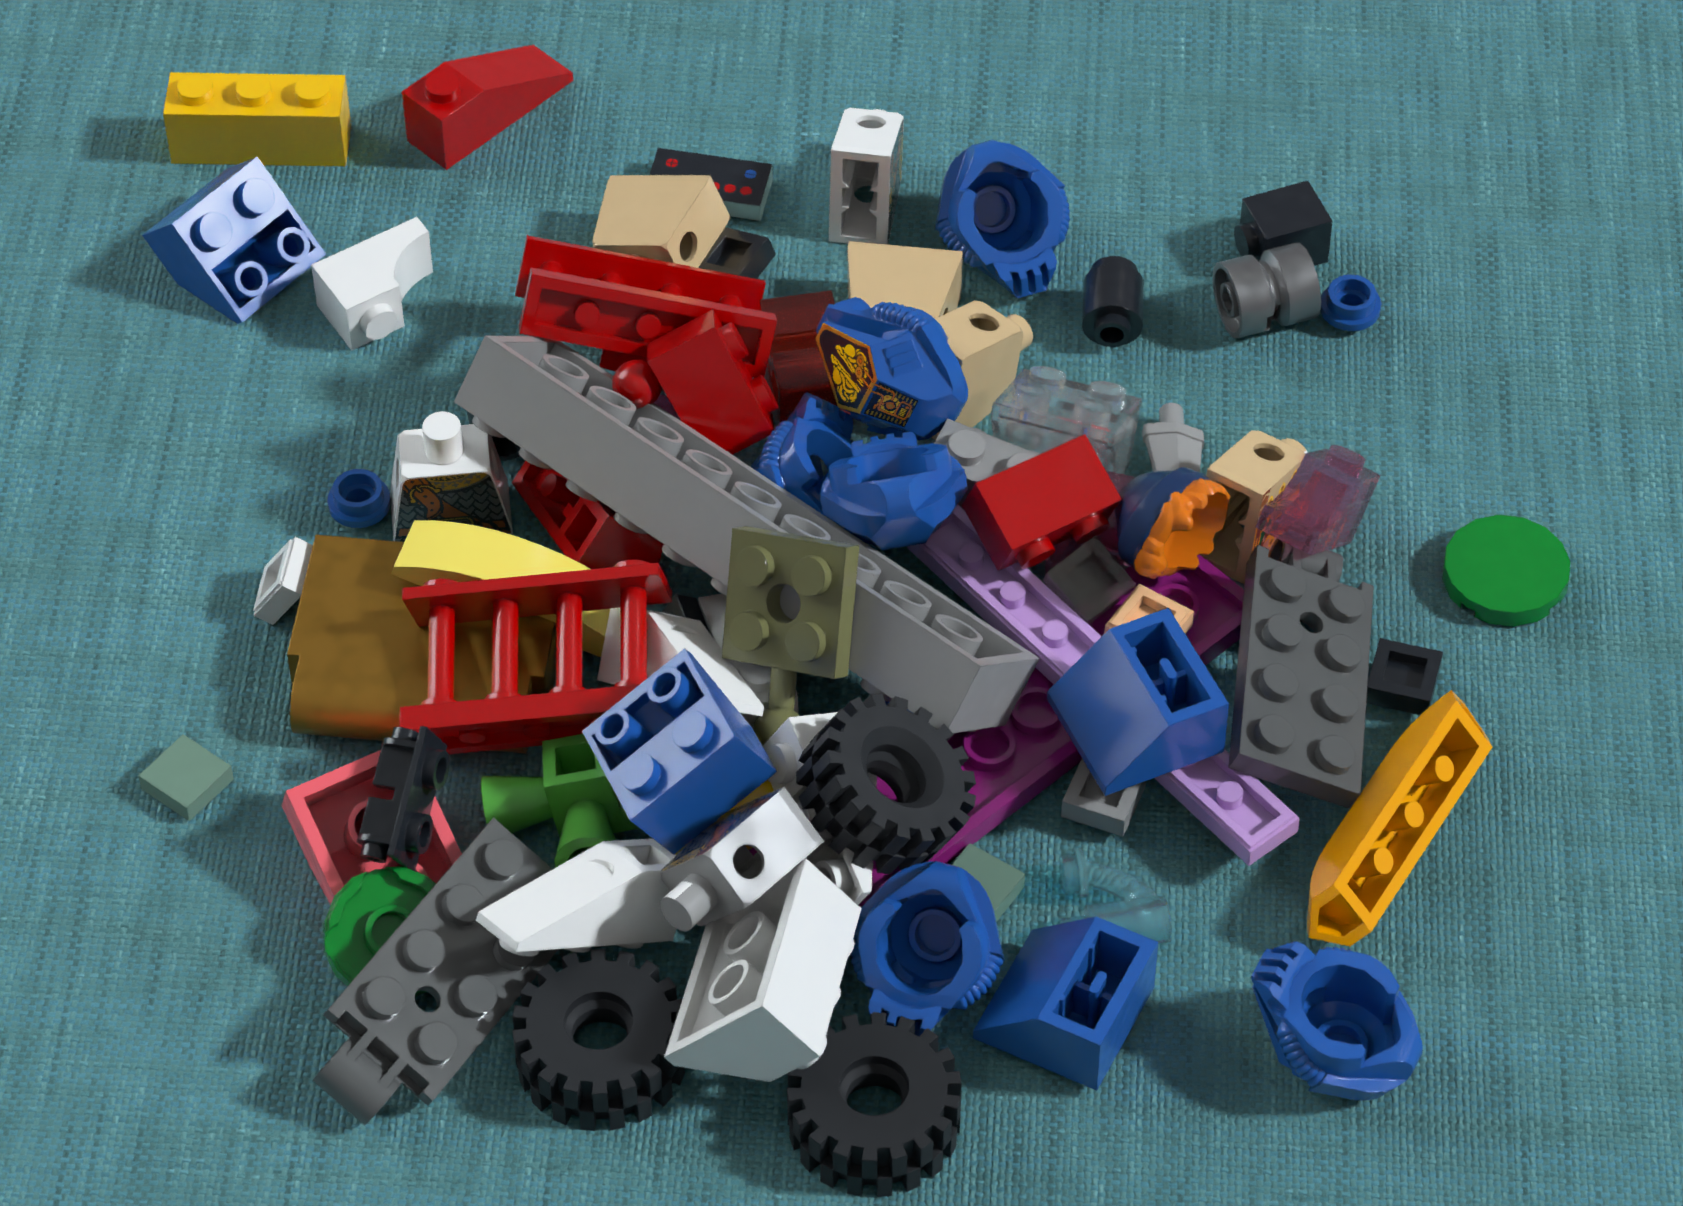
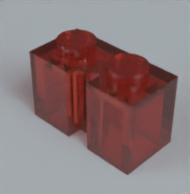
(794, 356)

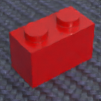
(710, 384)
(1042, 504)

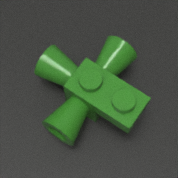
(570, 792)

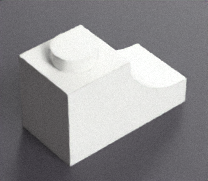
(365, 284)

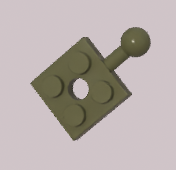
(760, 631)

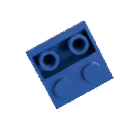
(235, 241)
(1141, 703)
(678, 752)
(1072, 998)

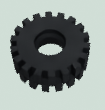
(909, 759)
(597, 1080)
(882, 1146)

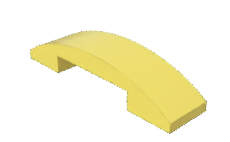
(479, 553)

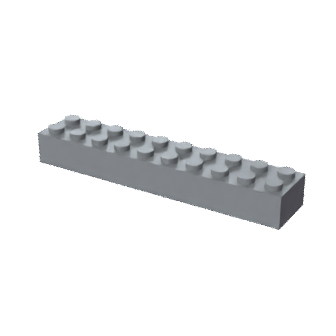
(694, 492)

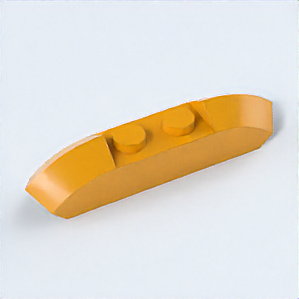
(1394, 821)

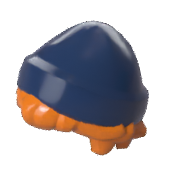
(1169, 520)

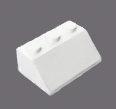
(767, 981)

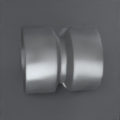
(1276, 288)

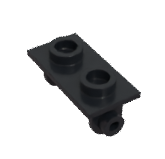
(402, 827)

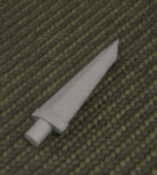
(1172, 442)

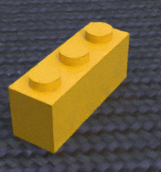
(257, 115)

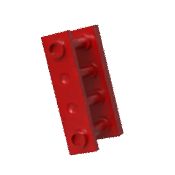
(630, 300)
(505, 716)

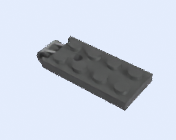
(1297, 689)
(450, 957)

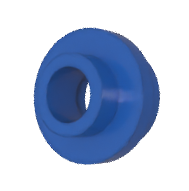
(1350, 303)
(358, 499)

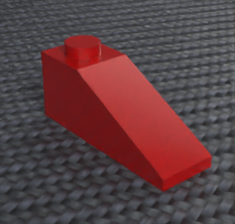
(476, 99)
(581, 526)

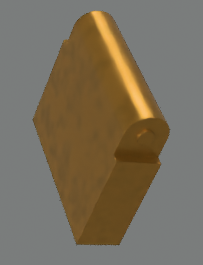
(364, 656)

